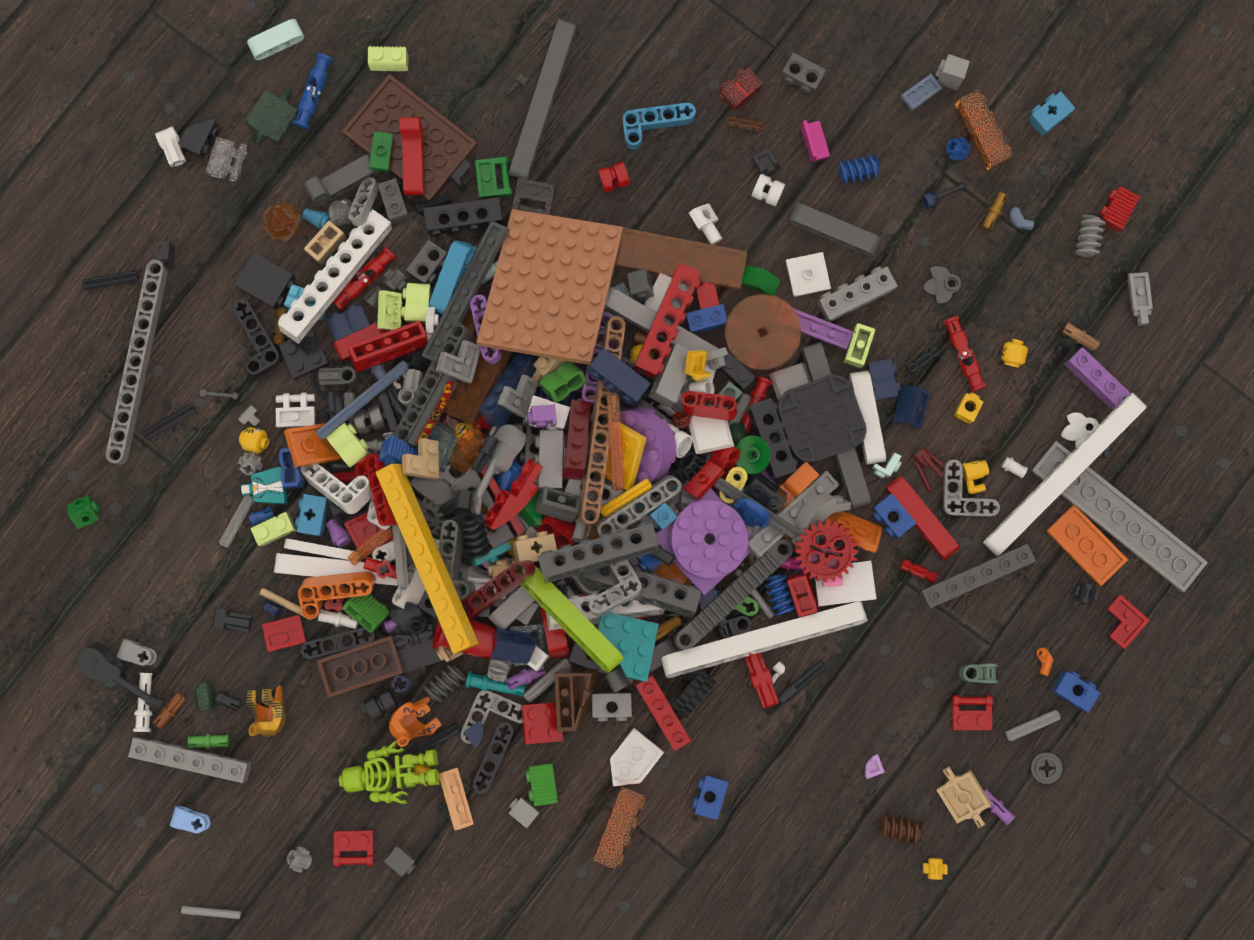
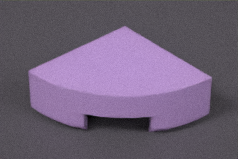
(873, 767)

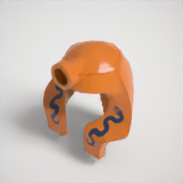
(404, 722)

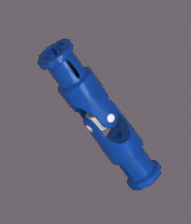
(311, 94)

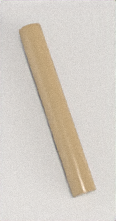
(281, 601)

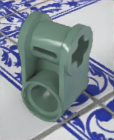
(982, 673)

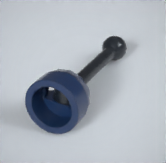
(930, 199)

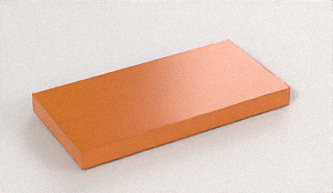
(1086, 545)

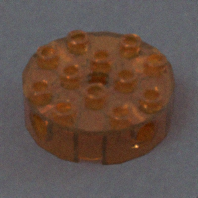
(762, 313)

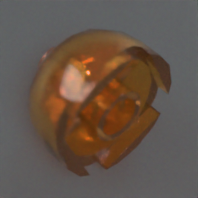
(281, 221)

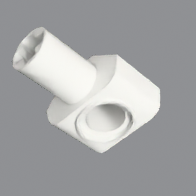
(704, 220)

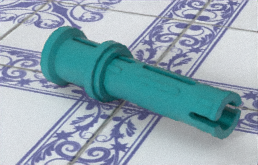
(484, 683)

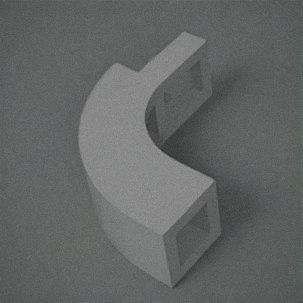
(818, 509)

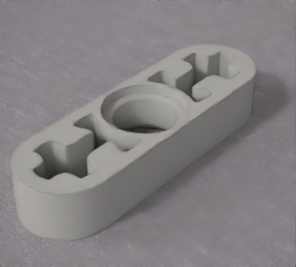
(359, 212)

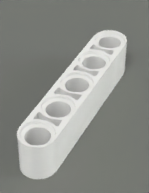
(873, 443)

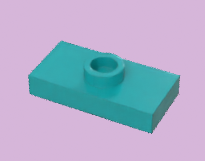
(492, 555)

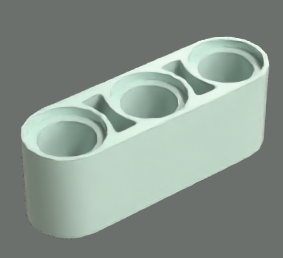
(275, 39)

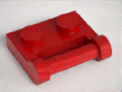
(972, 718)
(353, 841)

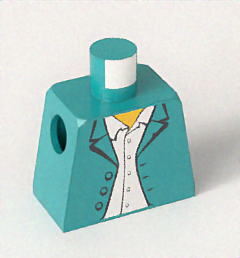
(266, 487)

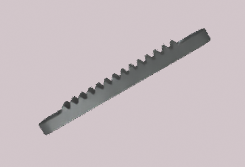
(733, 594)

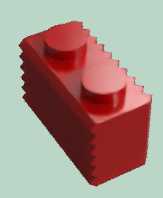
(1119, 208)

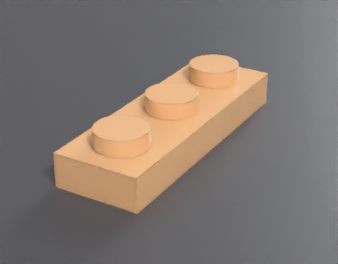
(456, 799)

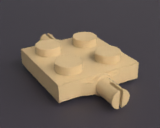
(964, 797)

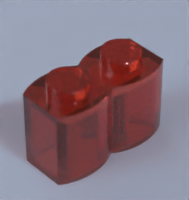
(740, 88)

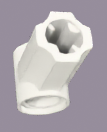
(168, 141)
(704, 385)

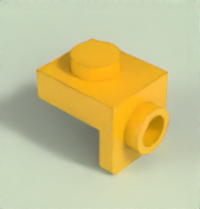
(696, 364)

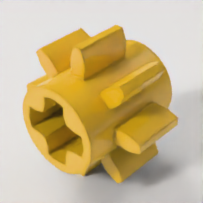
(935, 868)

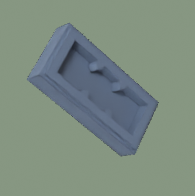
(921, 92)

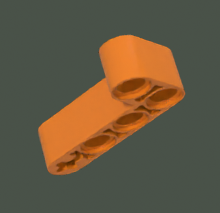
(360, 585)

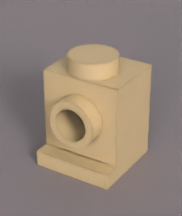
(500, 565)

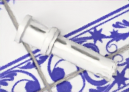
(143, 716)

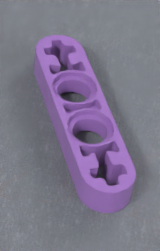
(477, 315)

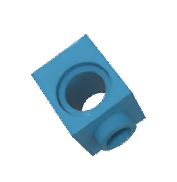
(662, 516)

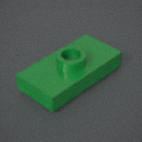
(381, 151)

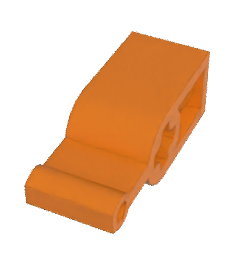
(798, 482)

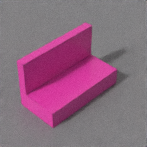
(815, 141)

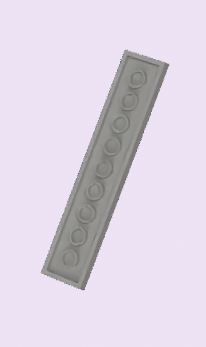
(1126, 522)

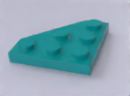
(634, 641)

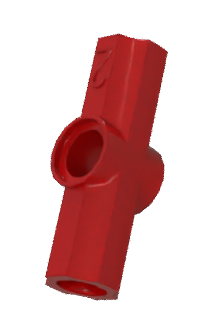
(761, 680)

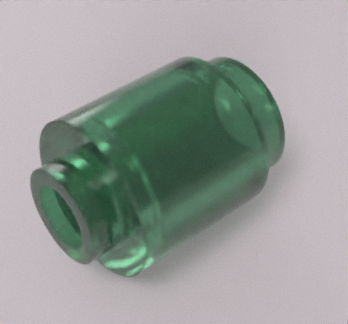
(737, 432)
(204, 696)

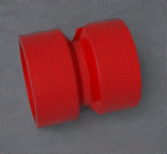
(614, 177)

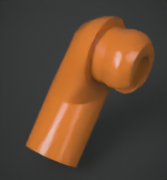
(1046, 660)

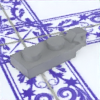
(1140, 296)

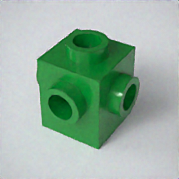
(83, 511)

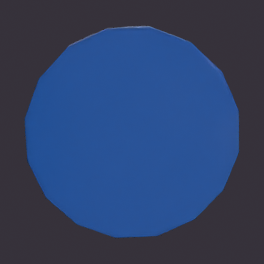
(752, 513)

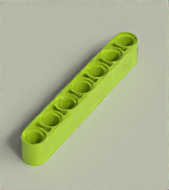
(572, 621)

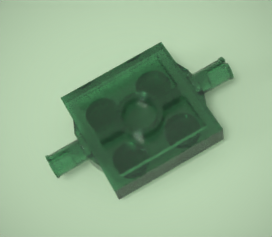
(271, 116)

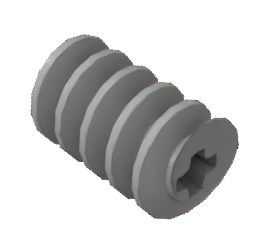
(1089, 236)

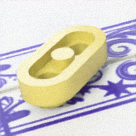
(738, 484)

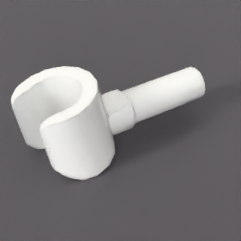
(779, 668)

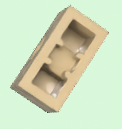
(325, 243)
(523, 545)

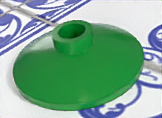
(747, 460)

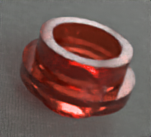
(681, 420)

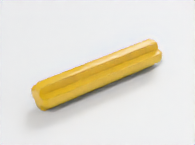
(626, 497)

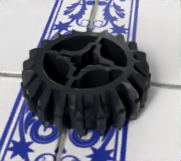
(688, 466)

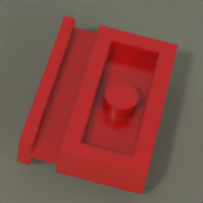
(284, 633)

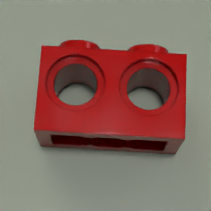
(561, 529)
(802, 594)

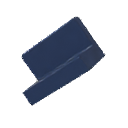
(912, 406)
(513, 646)

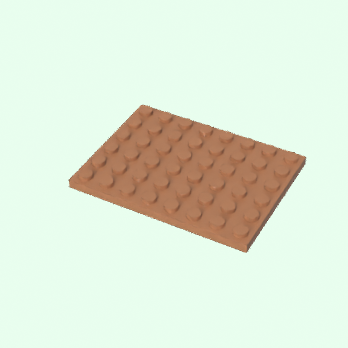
(550, 287)

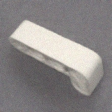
(348, 498)
(415, 589)

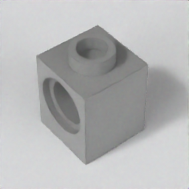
(523, 811)

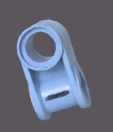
(186, 819)

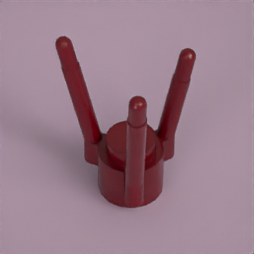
(924, 458)

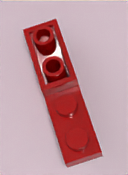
(511, 503)

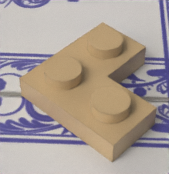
(426, 463)

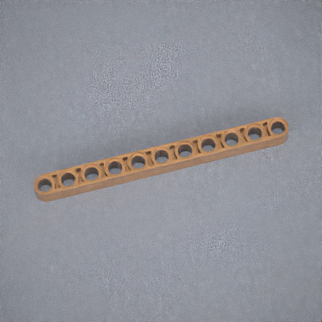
(598, 429)

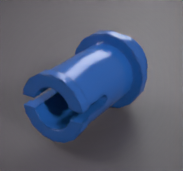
(261, 516)

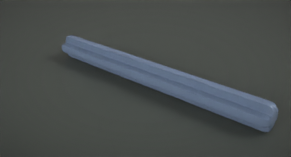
(362, 400)

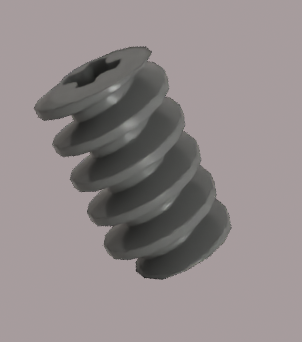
(444, 683)

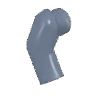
(1018, 219)

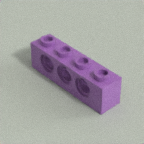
(1097, 378)

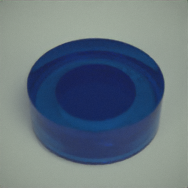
(272, 608)

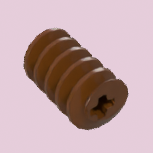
(900, 829)

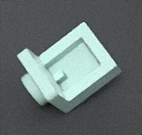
(892, 465)

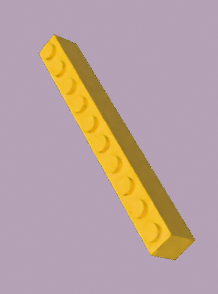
(427, 558)

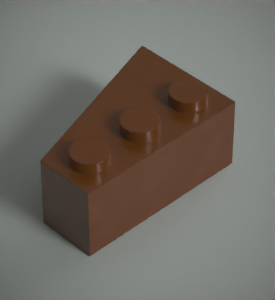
(573, 697)

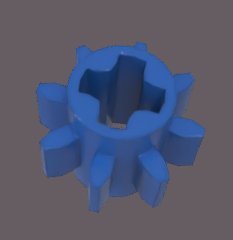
(958, 148)

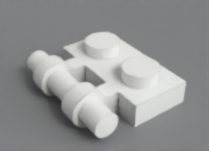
(295, 416)

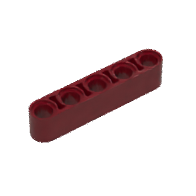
(501, 586)

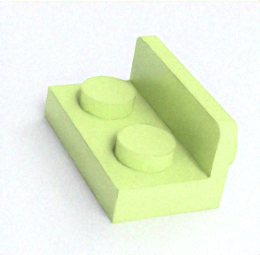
(389, 310)

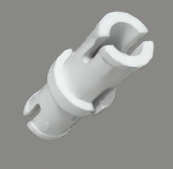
(337, 618)

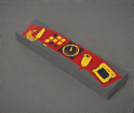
(433, 409)

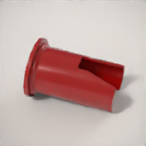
(483, 633)

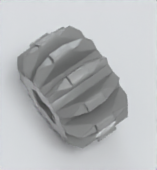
(499, 669)

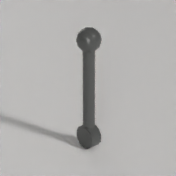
(204, 393)

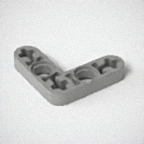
(956, 497)
(624, 582)
(491, 706)

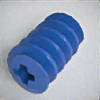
(859, 168)
(780, 594)

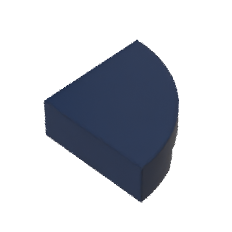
(475, 733)

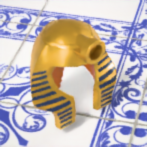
(267, 720)

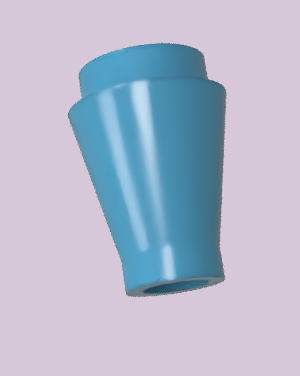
(316, 218)

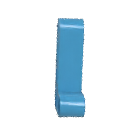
(659, 121)
(453, 269)

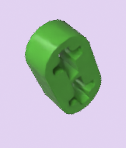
(742, 609)

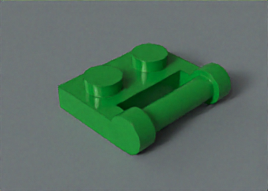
(487, 177)

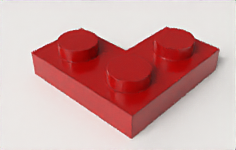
(1130, 619)

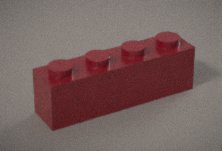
(576, 440)

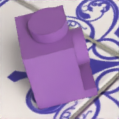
(542, 415)

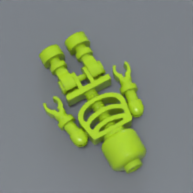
(357, 779)

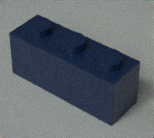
(617, 377)

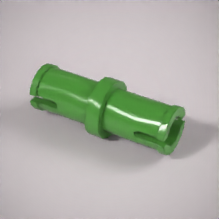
(208, 741)

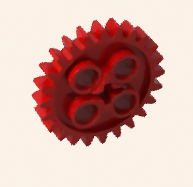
(820, 566)

